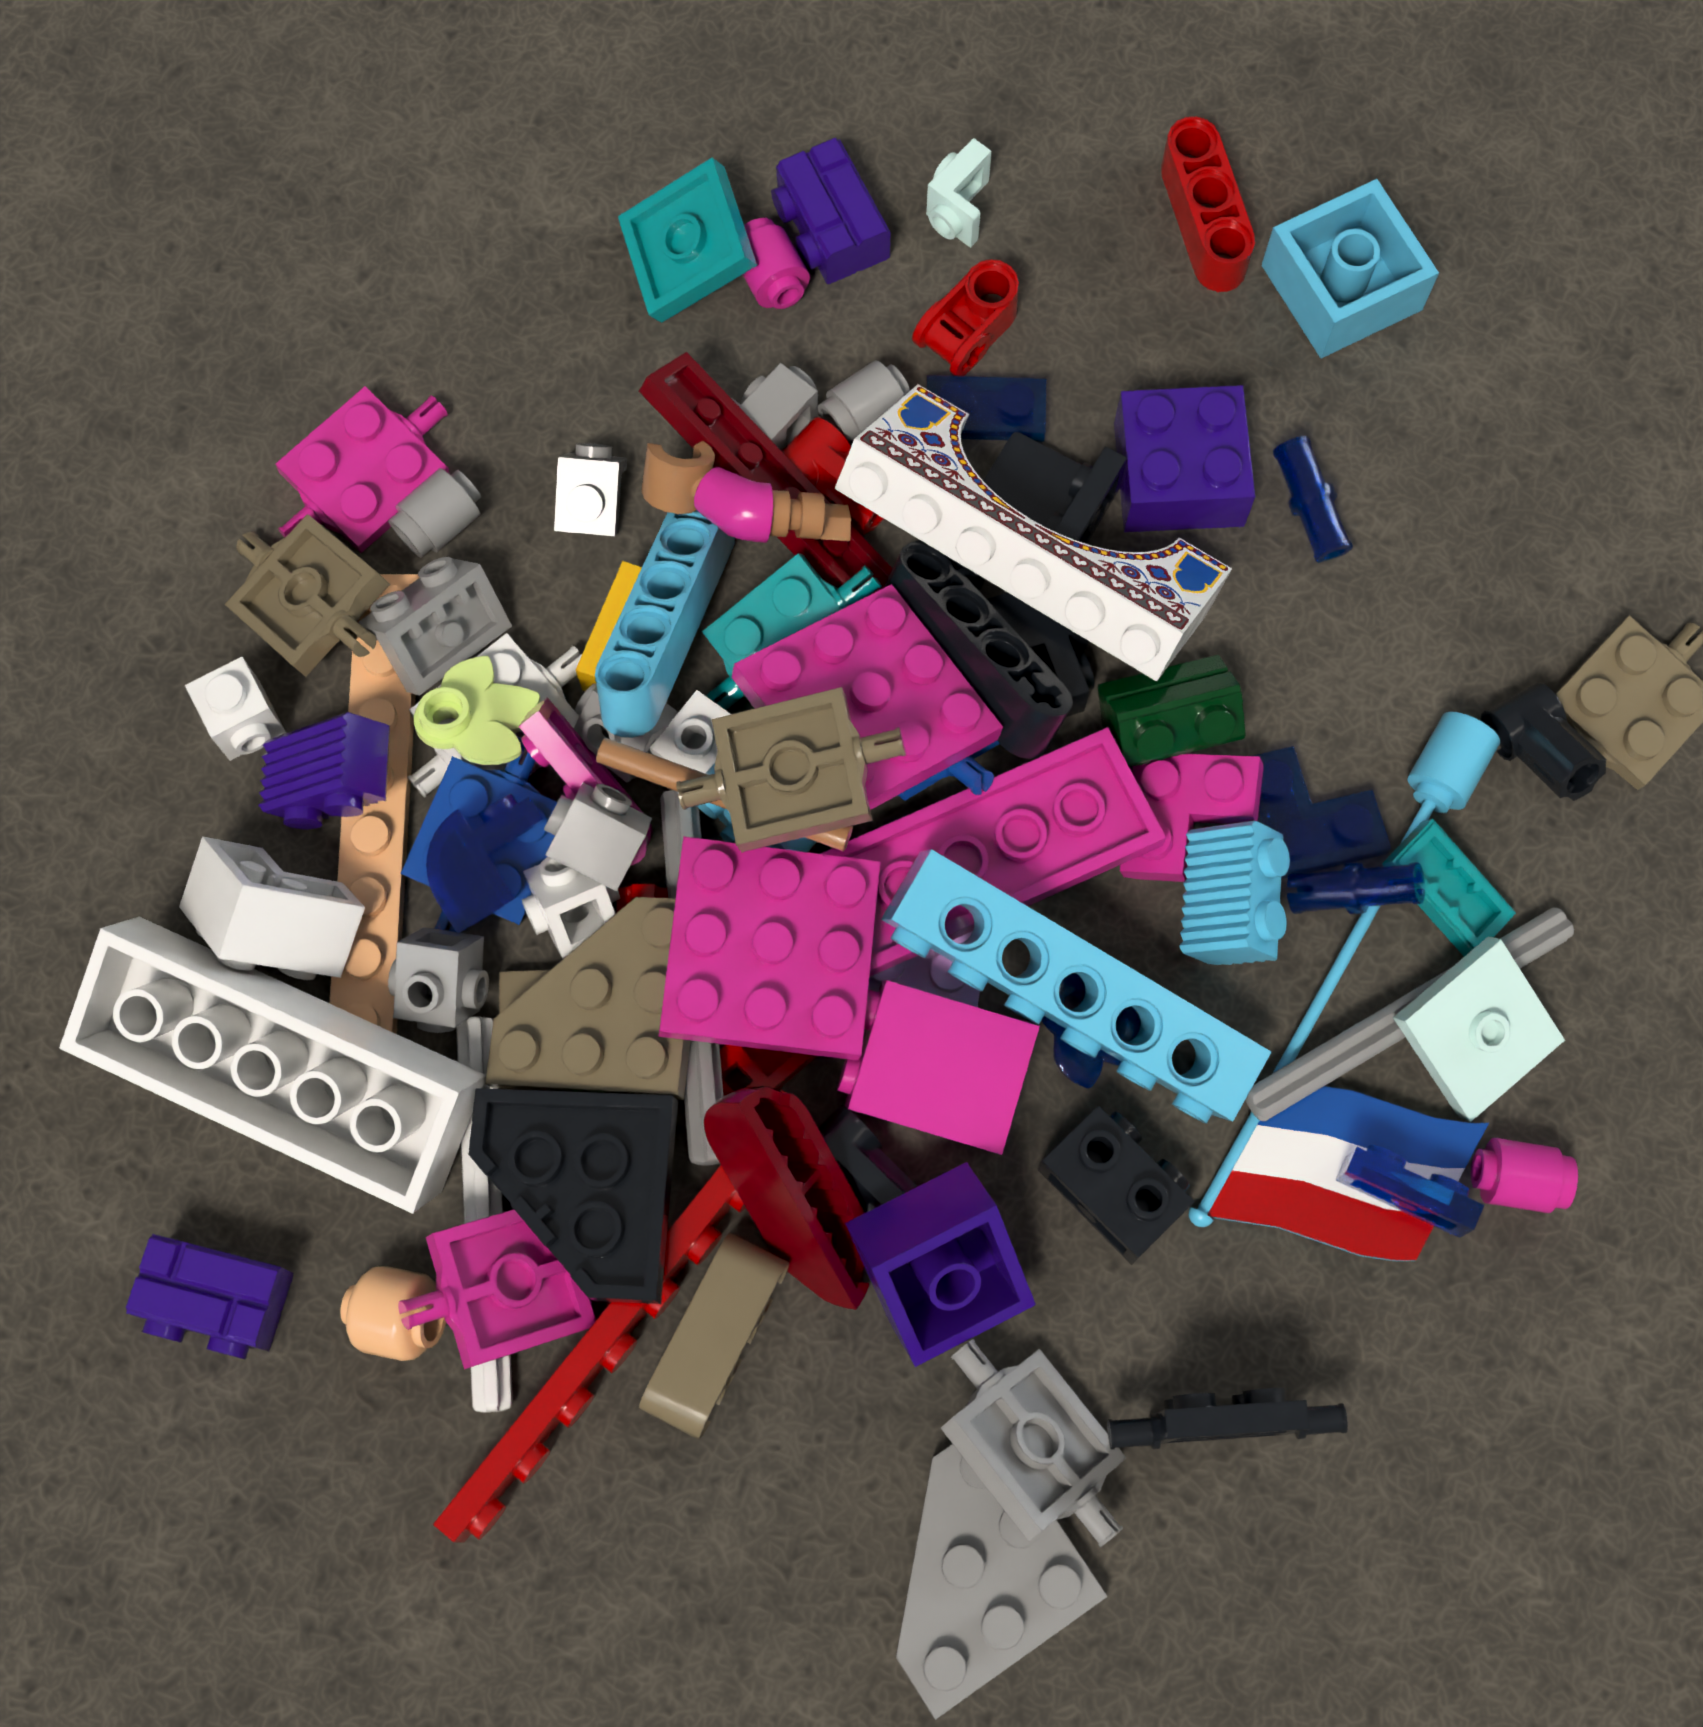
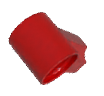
(820, 455)

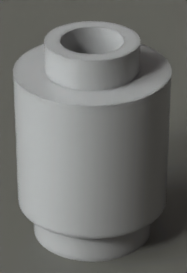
(863, 398)
(436, 511)

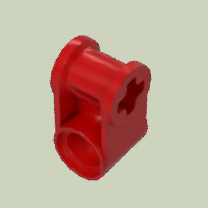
(962, 324)

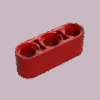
(1211, 182)

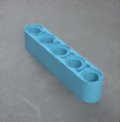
(659, 622)

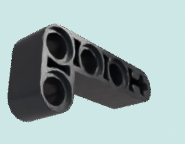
(983, 647)

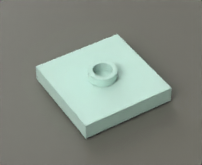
(1479, 1028)

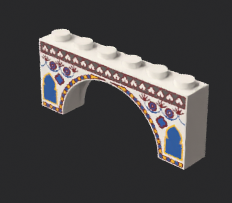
(1125, 602)

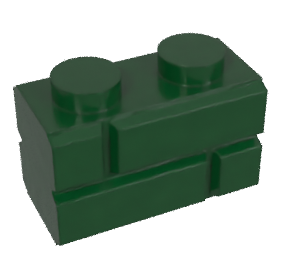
(1180, 713)

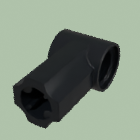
(1537, 732)
(864, 1165)

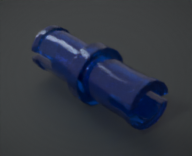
(1312, 499)
(1356, 888)

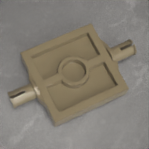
(306, 594)
(1636, 699)
(791, 769)

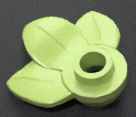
(482, 710)

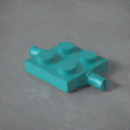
(776, 609)

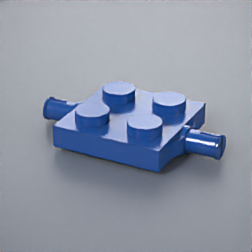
(472, 791)

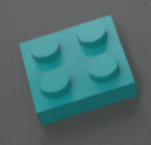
(687, 240)

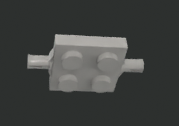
(1034, 1444)

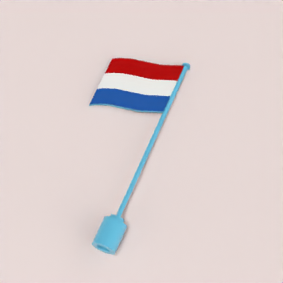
(1287, 1166)

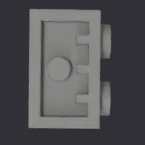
(436, 621)

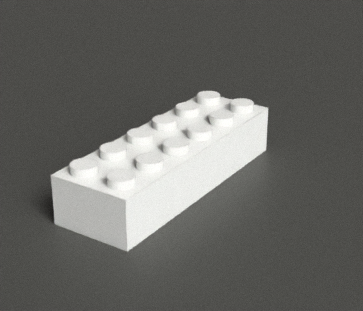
(272, 1063)

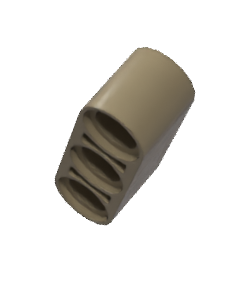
(713, 1335)

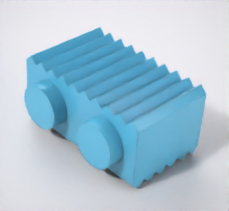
(1234, 893)

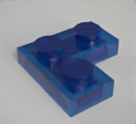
(1320, 832)

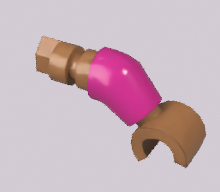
(735, 503)

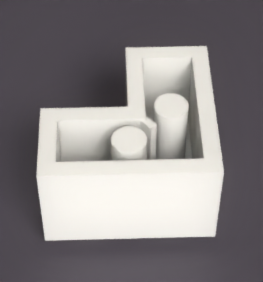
(266, 915)

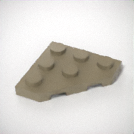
(597, 1016)

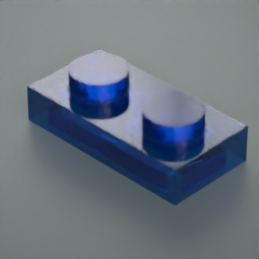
(995, 405)
(1433, 1200)

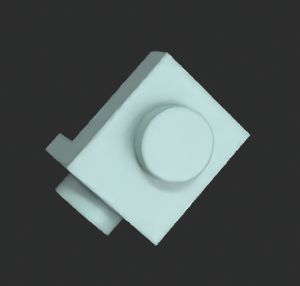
(952, 189)

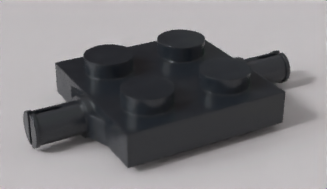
(1251, 1415)

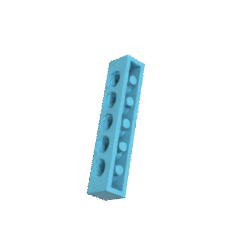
(1224, 1058)

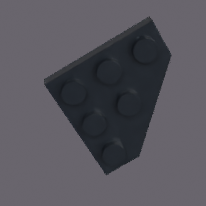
(585, 1180)

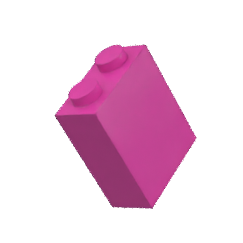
(939, 1066)

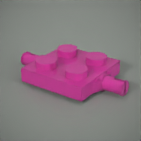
(361, 466)
(498, 1290)

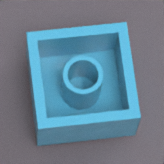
(1349, 268)

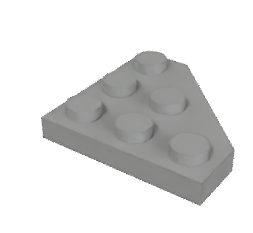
(981, 1588)

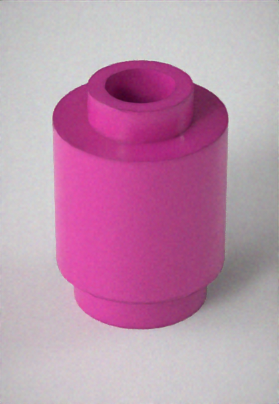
(779, 272)
(1524, 1176)

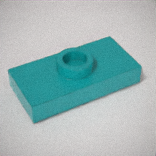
(1455, 891)

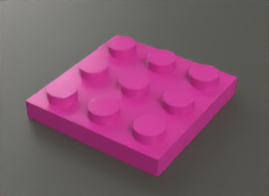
(890, 680)
(770, 949)

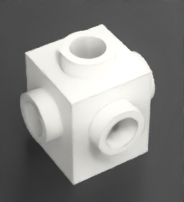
(566, 904)

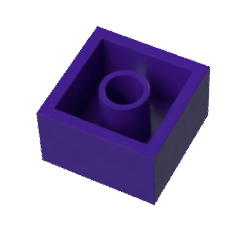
(1184, 458)
(941, 1263)

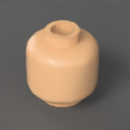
(374, 1316)

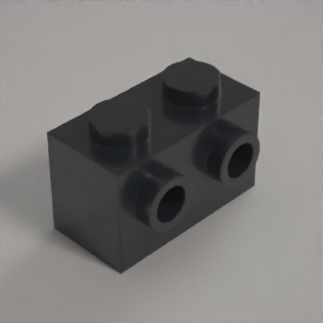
(1117, 1182)

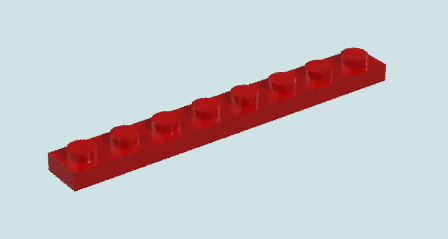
(566, 1394)

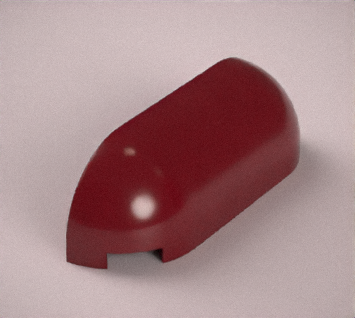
(790, 1188)

